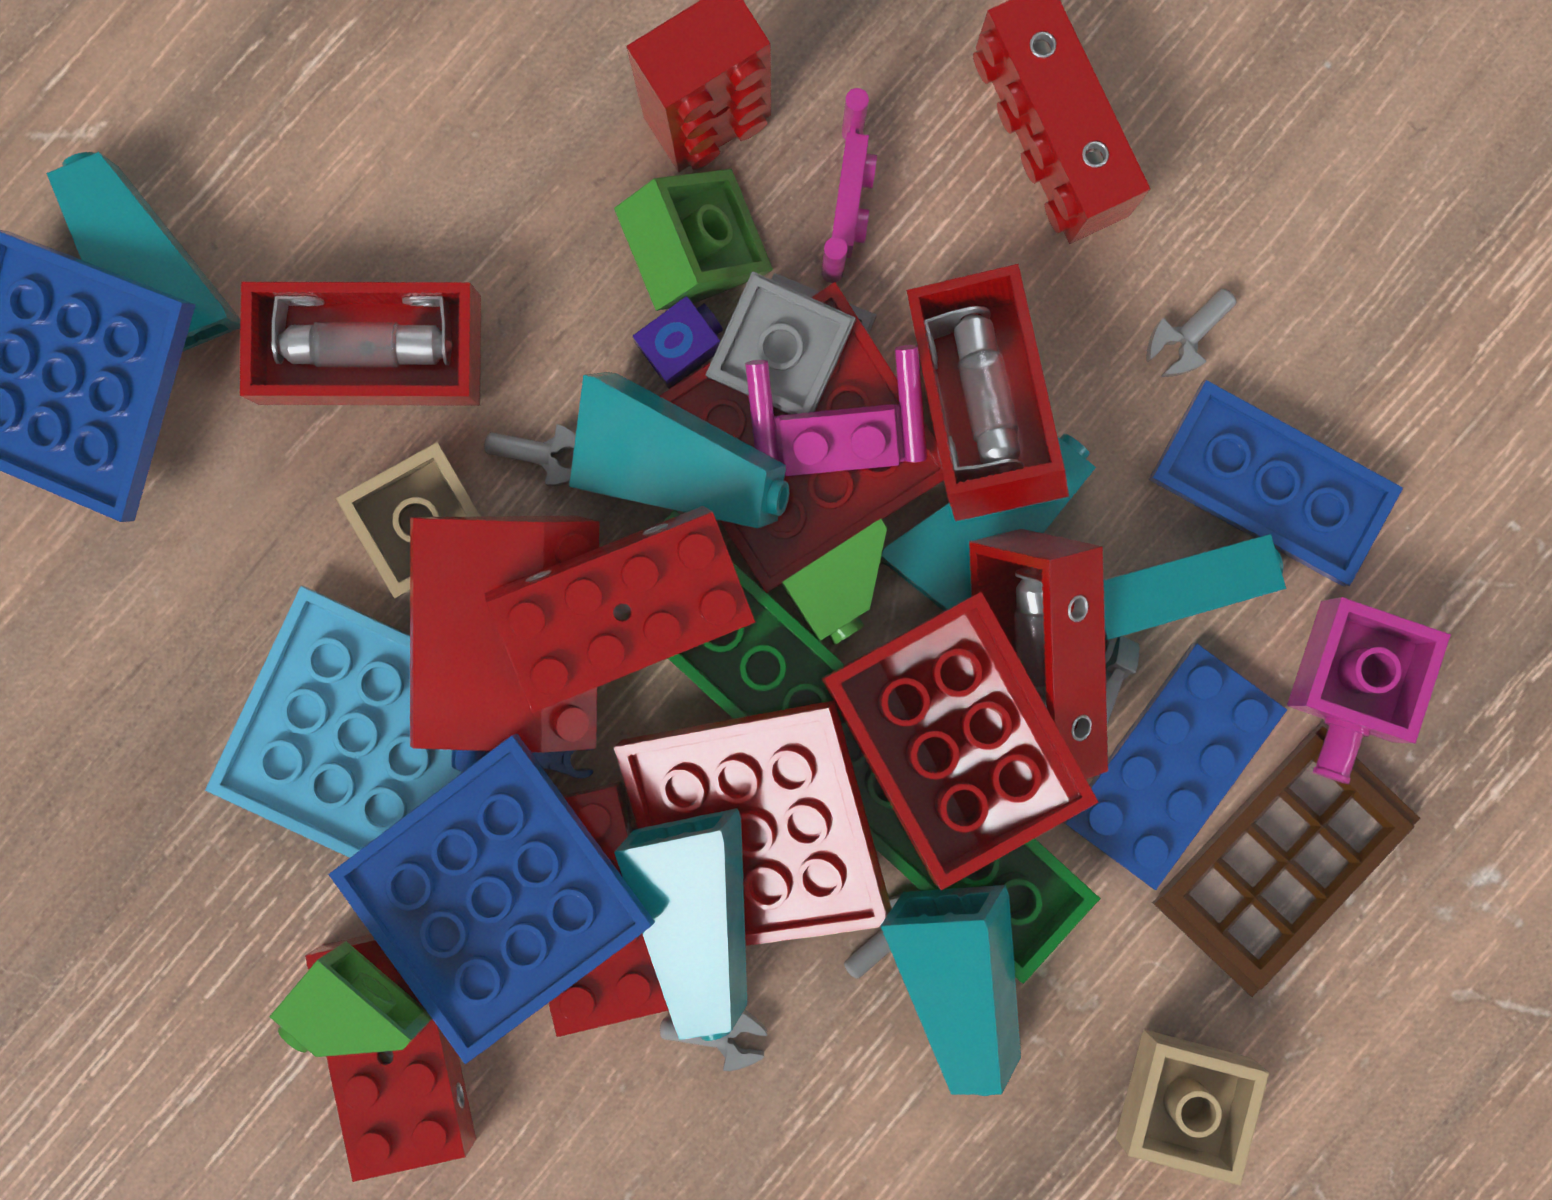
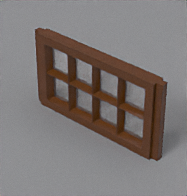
(1284, 864)

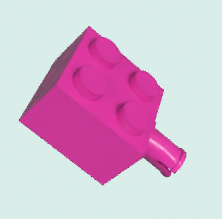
(1365, 679)

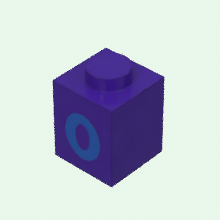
(679, 340)

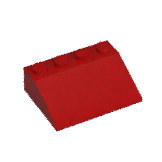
(459, 669)
(959, 740)

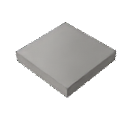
(792, 333)

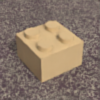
(383, 508)
(1191, 1107)

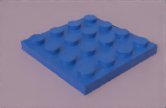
(83, 375)
(491, 898)

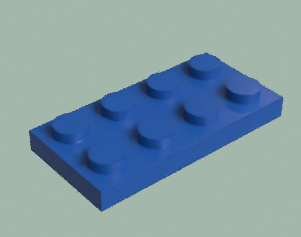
(1276, 483)
(1176, 765)

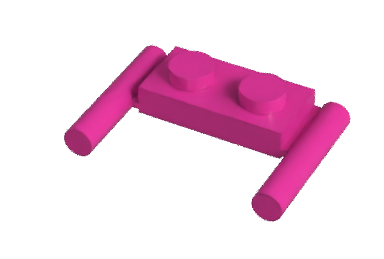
(856, 172)
(843, 436)

